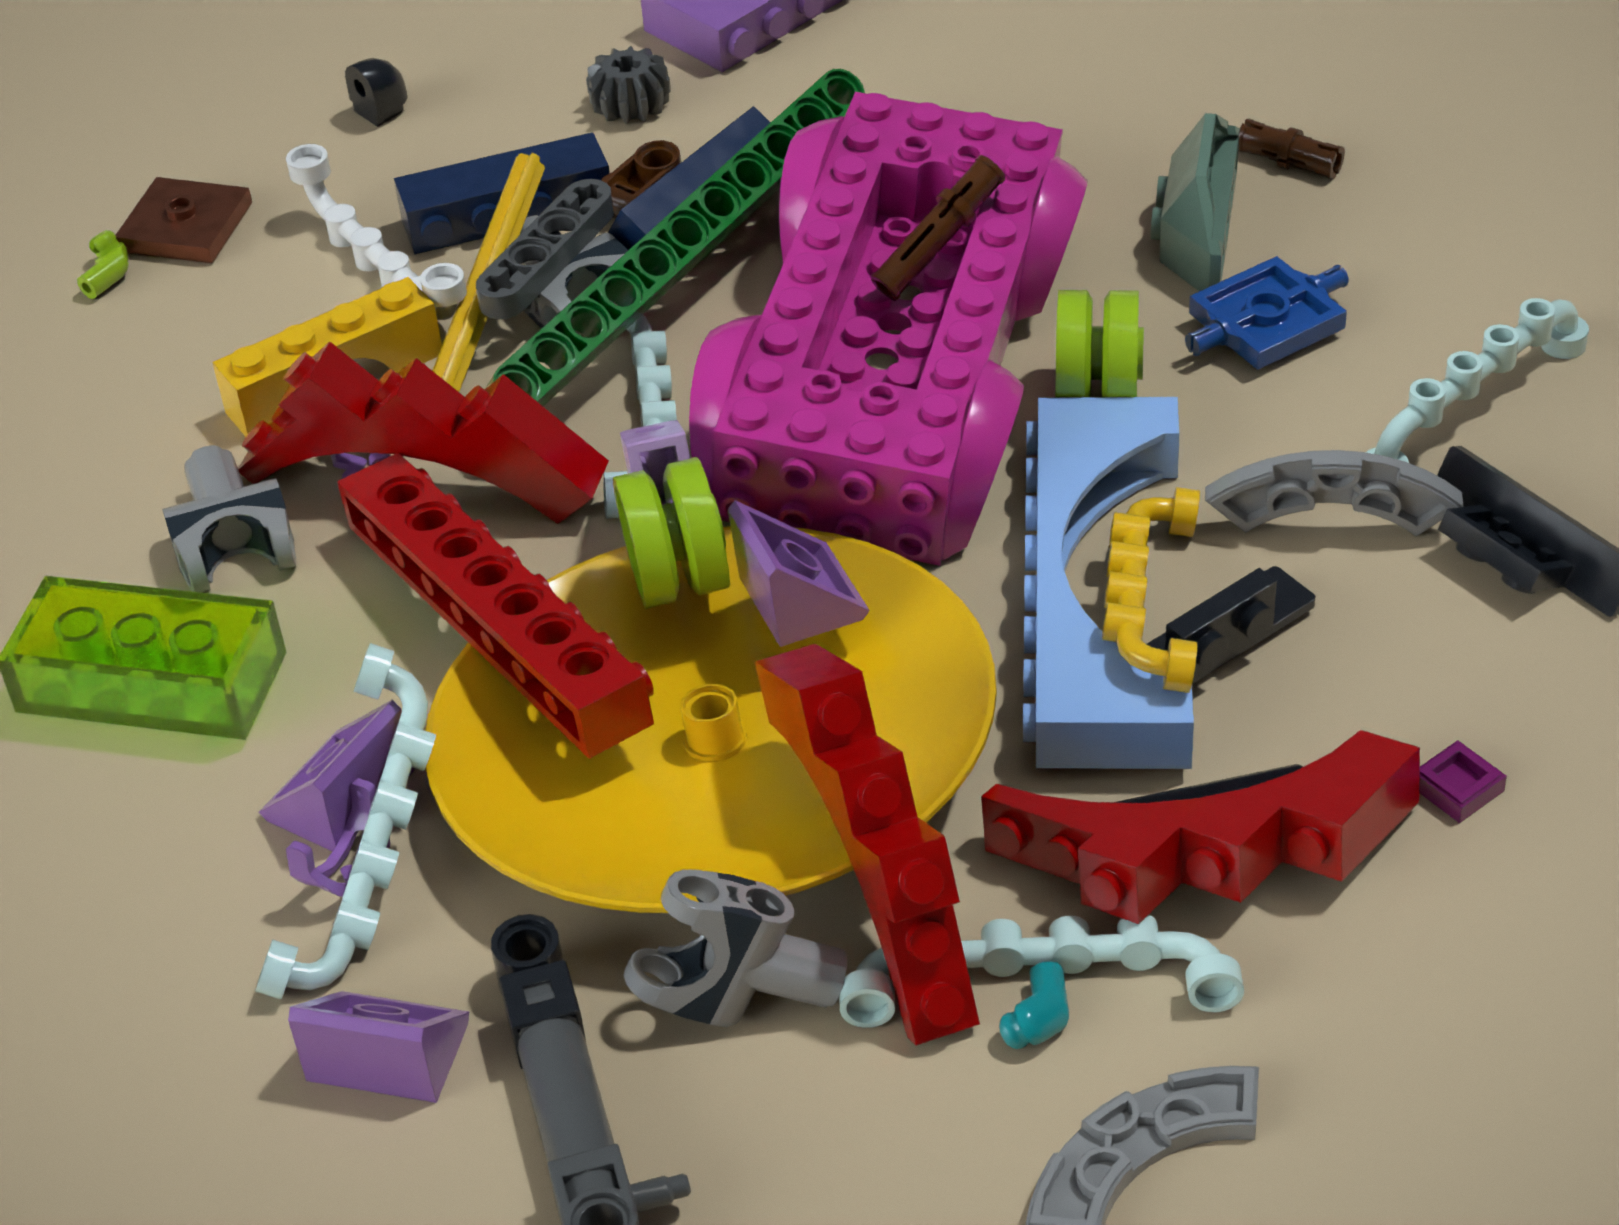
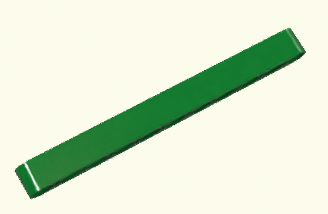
(671, 247)

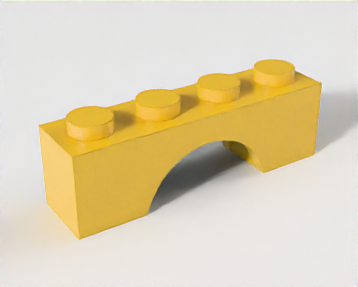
(383, 326)

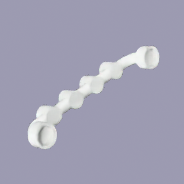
(441, 282)

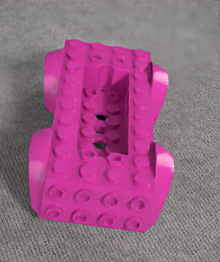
(785, 396)

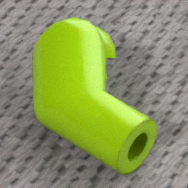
(109, 265)

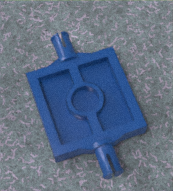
(1267, 312)

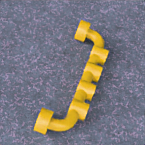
(1128, 585)

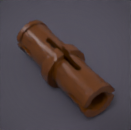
(1291, 148)

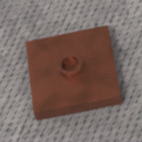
(184, 219)

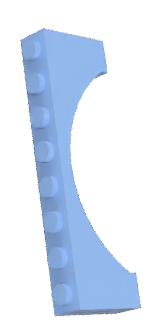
(1088, 697)

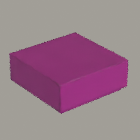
(1460, 781)

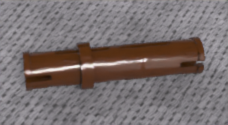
(954, 209)

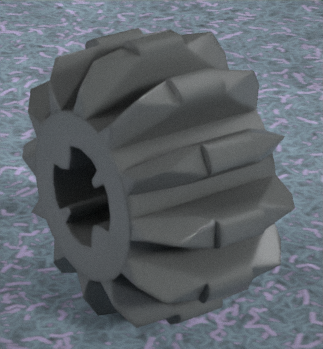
(628, 84)

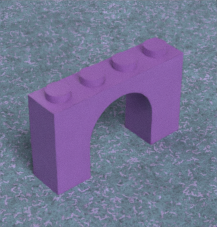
(726, 30)

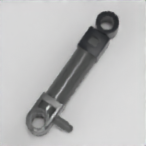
(562, 1085)

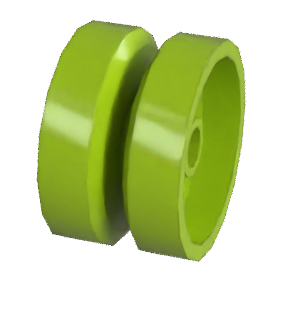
(1098, 352)
(680, 530)

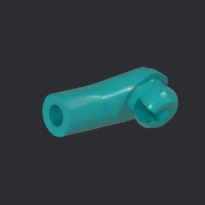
(1040, 1014)

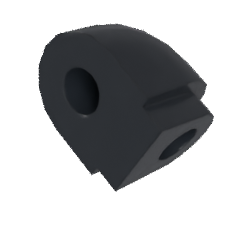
(376, 89)

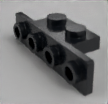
(1526, 535)
(1238, 617)

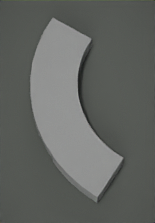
(1364, 480)
(1137, 1132)

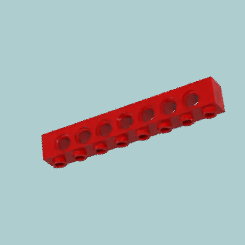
(499, 605)

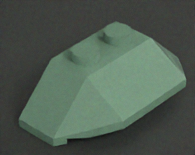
(1197, 202)

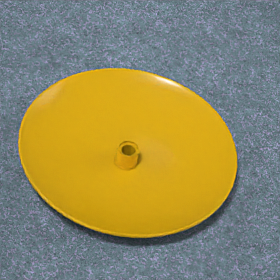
(711, 774)

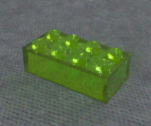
(143, 657)

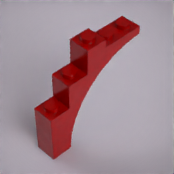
(416, 413)
(1222, 843)
(897, 857)

